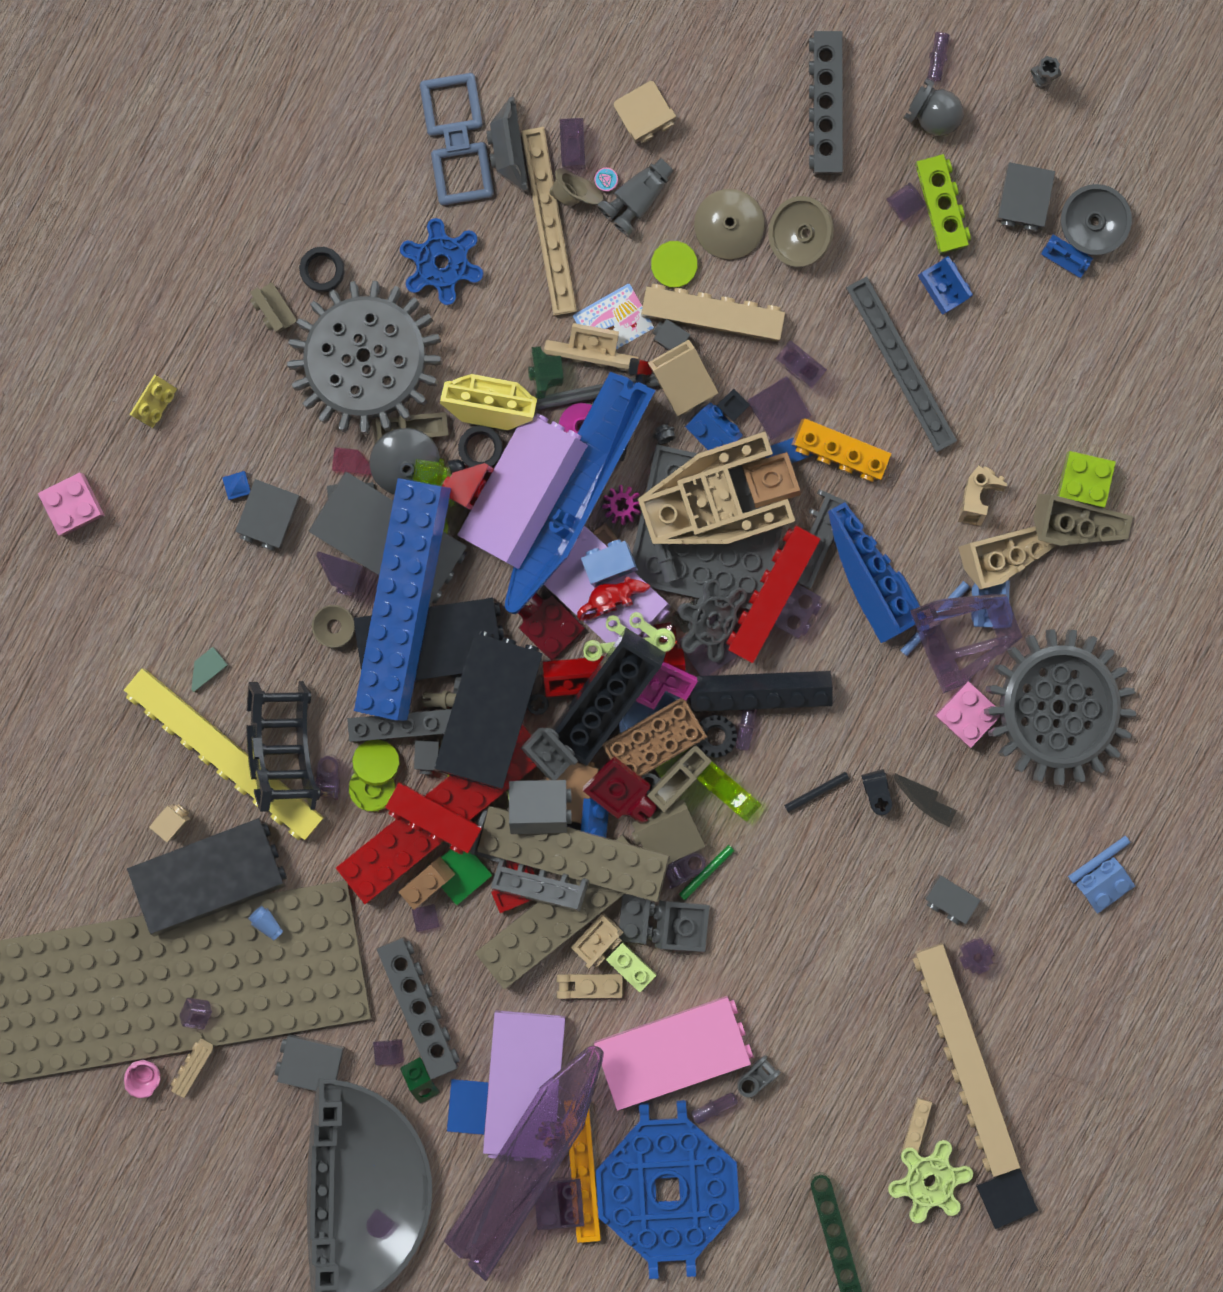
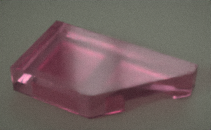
(350, 461)

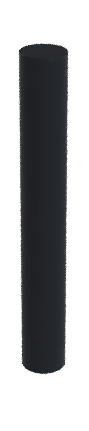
(816, 792)

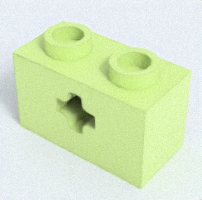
(631, 966)

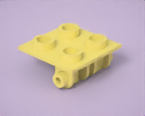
(153, 401)

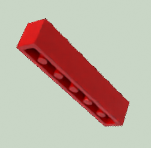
(774, 593)
(570, 675)

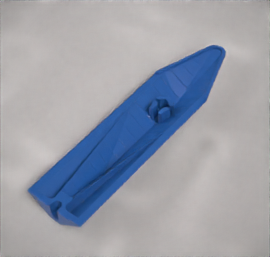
(607, 435)

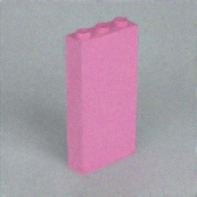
(674, 1052)

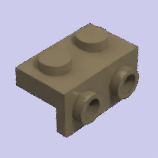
(274, 308)

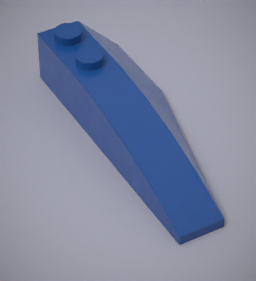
(877, 587)

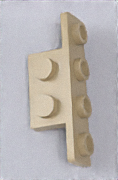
(590, 345)

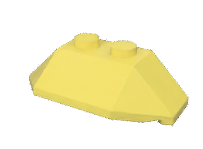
(488, 401)

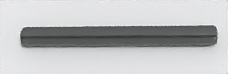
(581, 394)

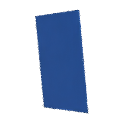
(467, 1106)

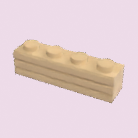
(192, 1067)
(917, 1124)

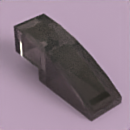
(925, 799)

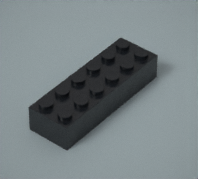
(608, 695)

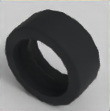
(321, 251)
(476, 430)

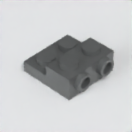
(681, 926)

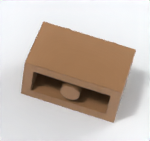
(426, 883)

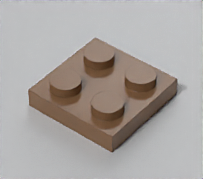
(771, 480)

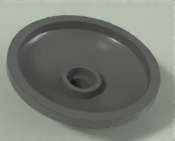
(1107, 207)
(395, 451)

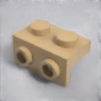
(597, 940)

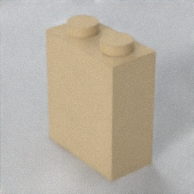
(683, 378)

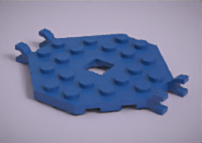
(667, 1228)

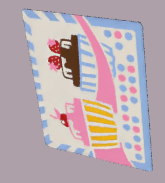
(617, 312)

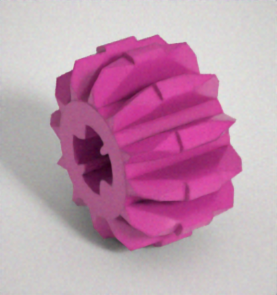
(614, 508)

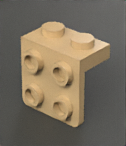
(644, 112)

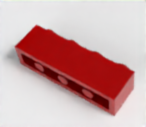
(433, 817)

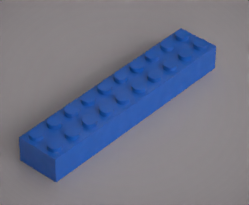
(402, 599)

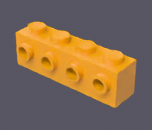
(840, 449)

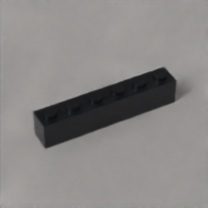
(762, 691)

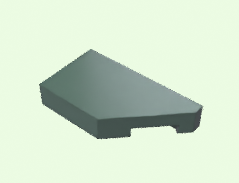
(206, 668)

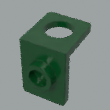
(418, 1079)

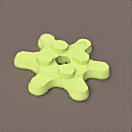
(940, 1192)

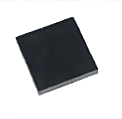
(1007, 1198)

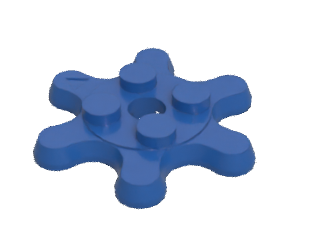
(436, 245)

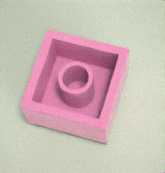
(71, 504)
(965, 714)

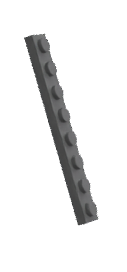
(901, 364)

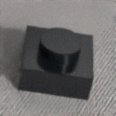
(733, 405)

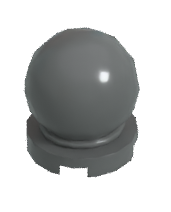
(937, 110)

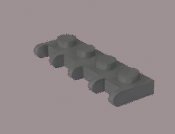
(823, 530)
(539, 887)

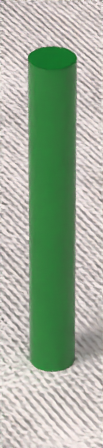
(707, 872)

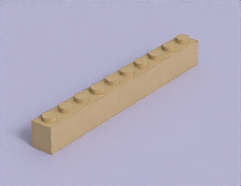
(967, 1060)

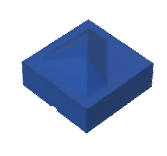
(236, 485)

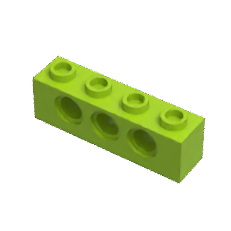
(945, 240)

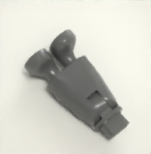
(637, 195)

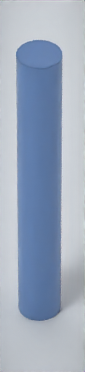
(1099, 859)

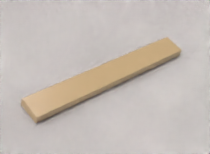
(548, 221)

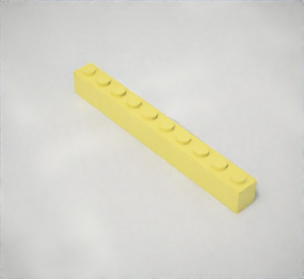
(216, 749)

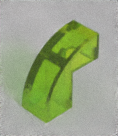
(729, 791)

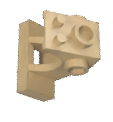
(972, 509)

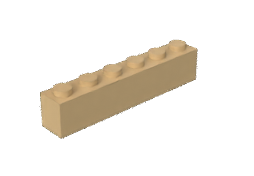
(712, 313)

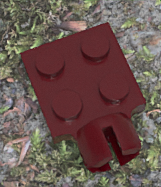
(548, 625)
(621, 791)

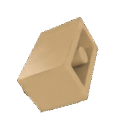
(170, 822)

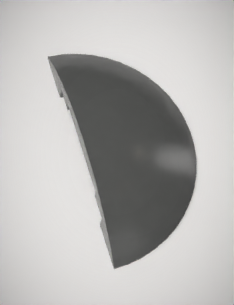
(347, 1137)

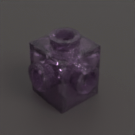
(973, 947)

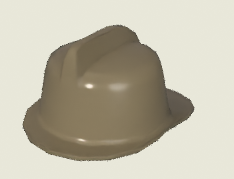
(573, 189)

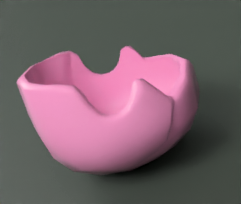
(141, 1079)

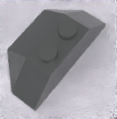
(507, 146)

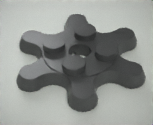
(726, 620)

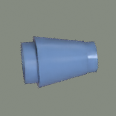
(265, 922)

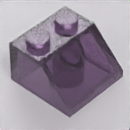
(342, 573)

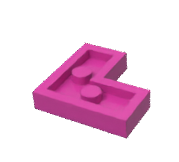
(670, 680)

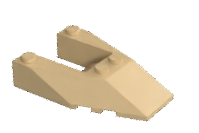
(700, 501)

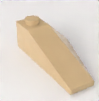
(1000, 557)

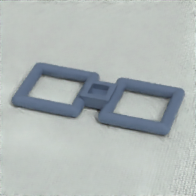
(456, 138)

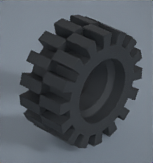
(730, 736)

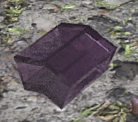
(906, 202)

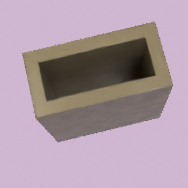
(669, 832)

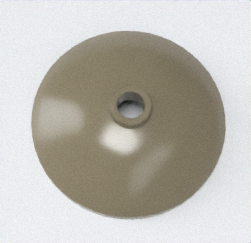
(789, 231)
(721, 239)

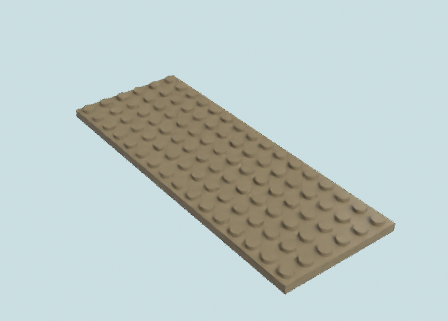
(118, 991)

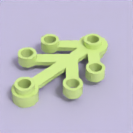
(619, 628)

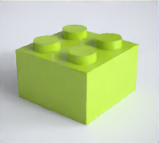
(1086, 479)

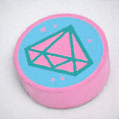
(606, 179)

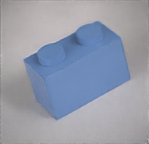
(608, 563)

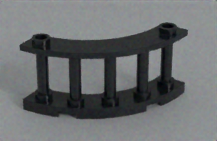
(257, 750)

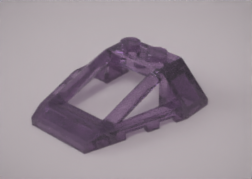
(935, 644)

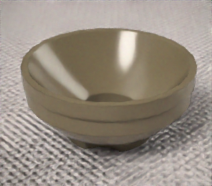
(321, 621)

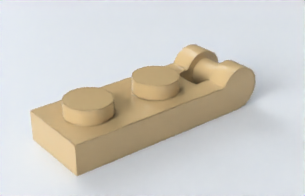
(590, 986)

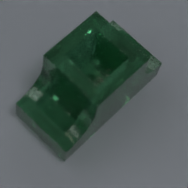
(544, 371)

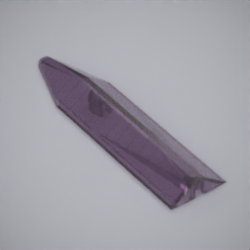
(525, 1164)

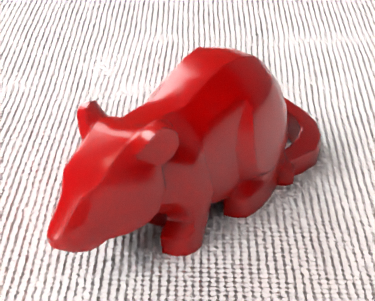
(608, 596)

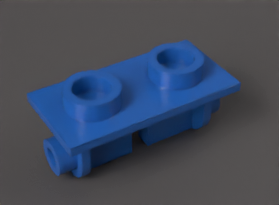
(1066, 256)

